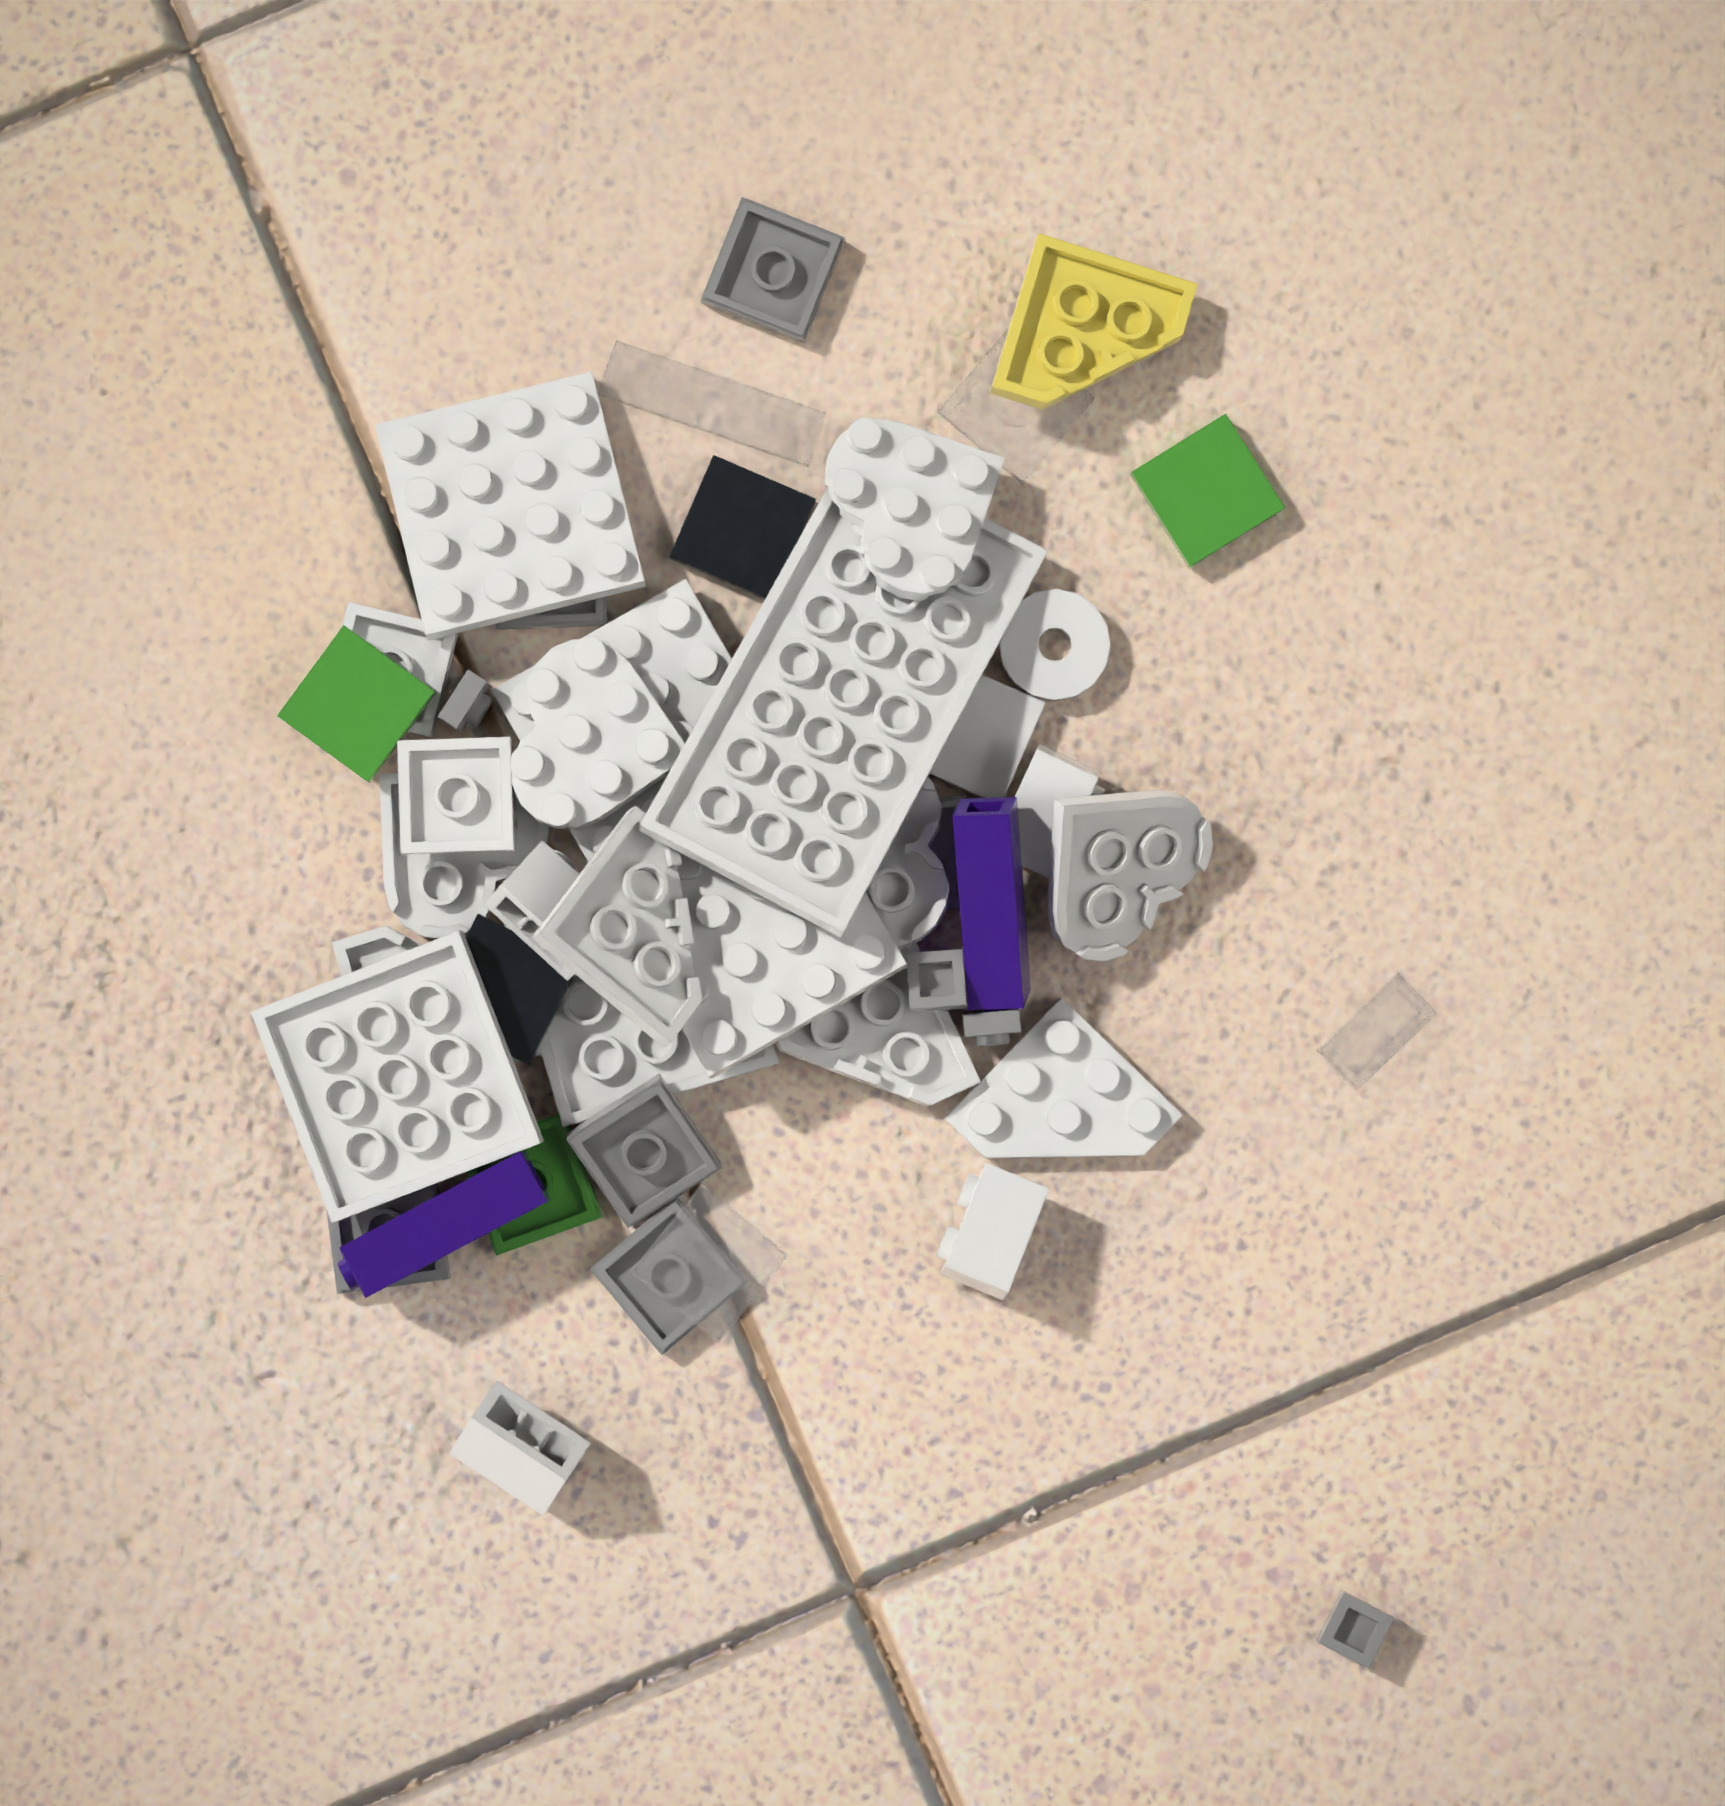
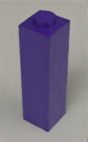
(992, 903)
(442, 1225)

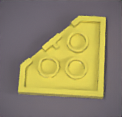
(1085, 321)

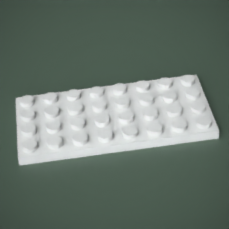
(833, 718)
(755, 960)

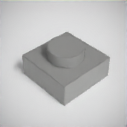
(467, 703)
(936, 980)
(991, 1027)
(1355, 1629)

